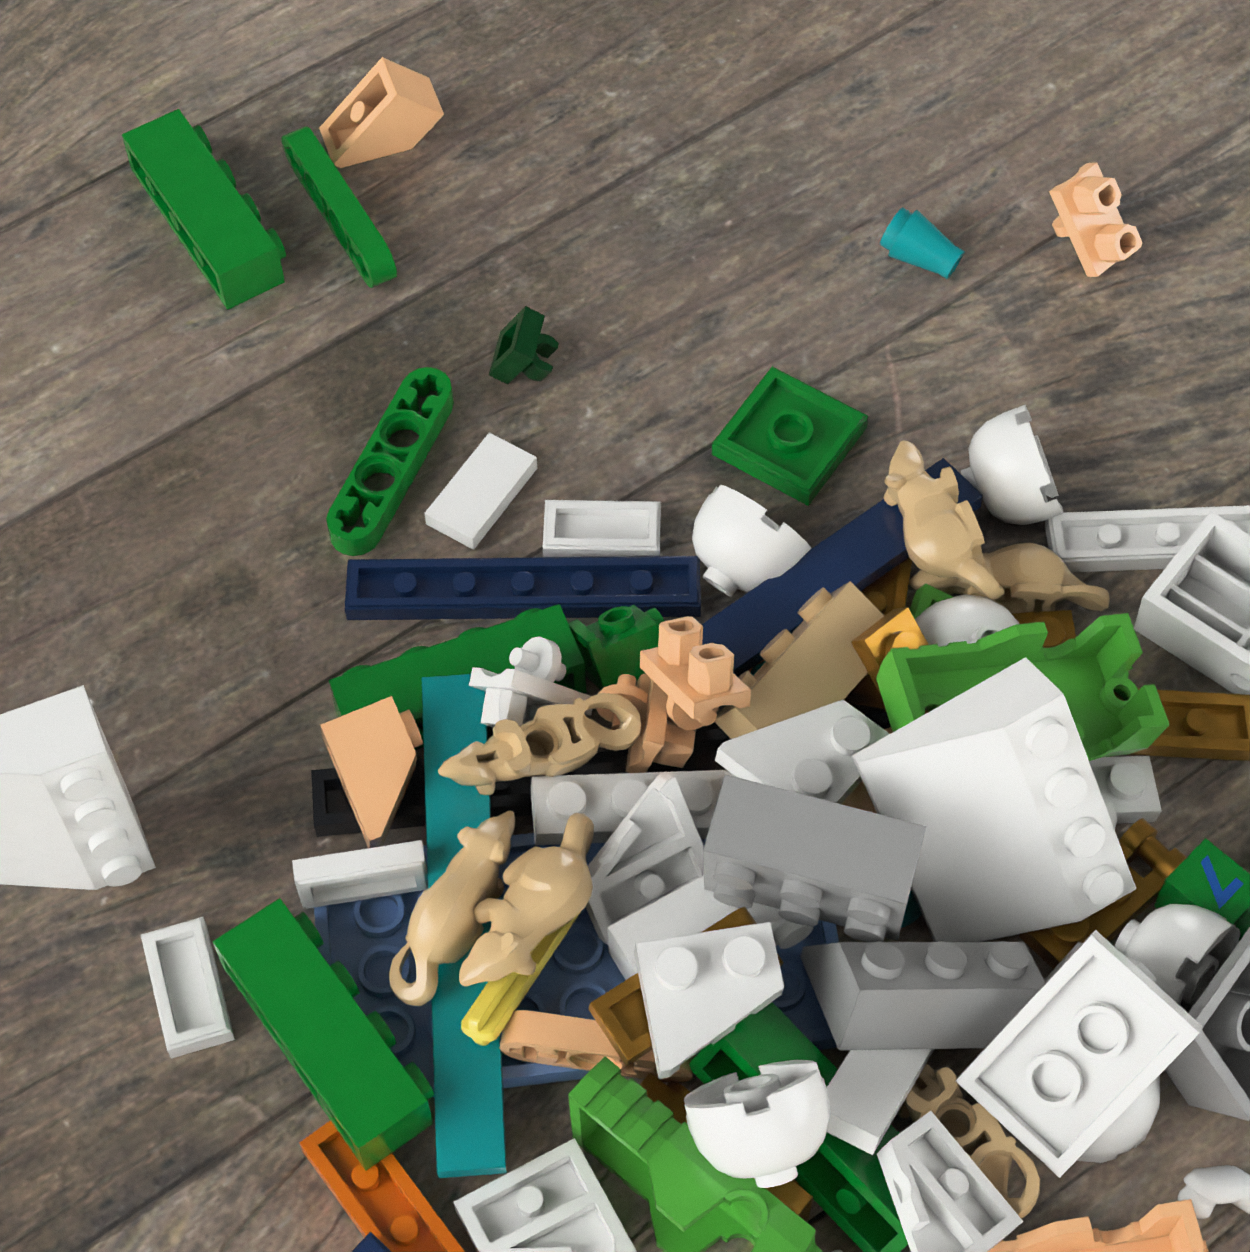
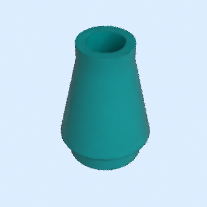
(919, 243)

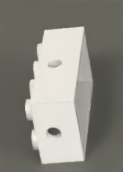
(1203, 604)

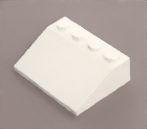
(65, 800)
(1006, 810)

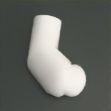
(1216, 1186)

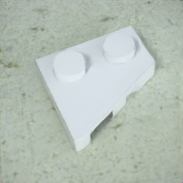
(703, 987)
(942, 1192)
(544, 1208)

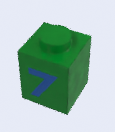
(1212, 882)

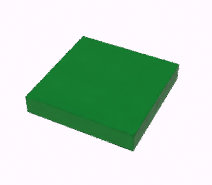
(789, 435)

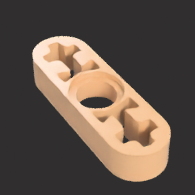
(572, 1044)

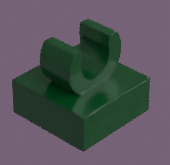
(519, 346)

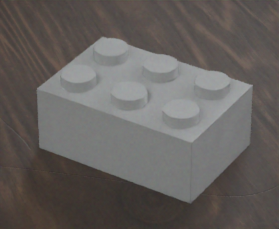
(811, 859)

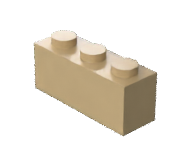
(808, 666)

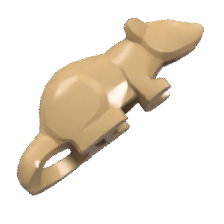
(937, 531)
(1031, 581)
(549, 745)
(542, 896)
(443, 918)
(974, 1131)

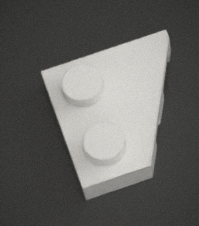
(805, 752)
(645, 856)

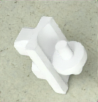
(527, 685)

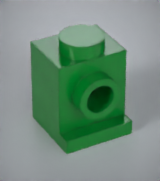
(615, 642)

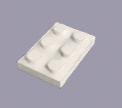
(1078, 1053)

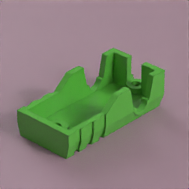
(1082, 668)
(659, 1160)

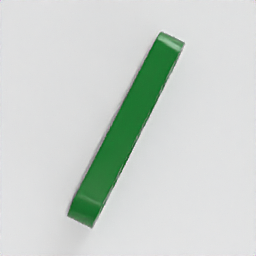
(339, 207)
(383, 457)

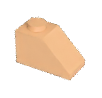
(381, 115)
(374, 762)

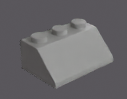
(920, 991)
(1216, 1064)

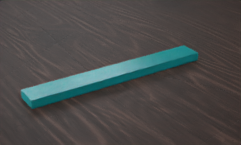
(465, 1073)

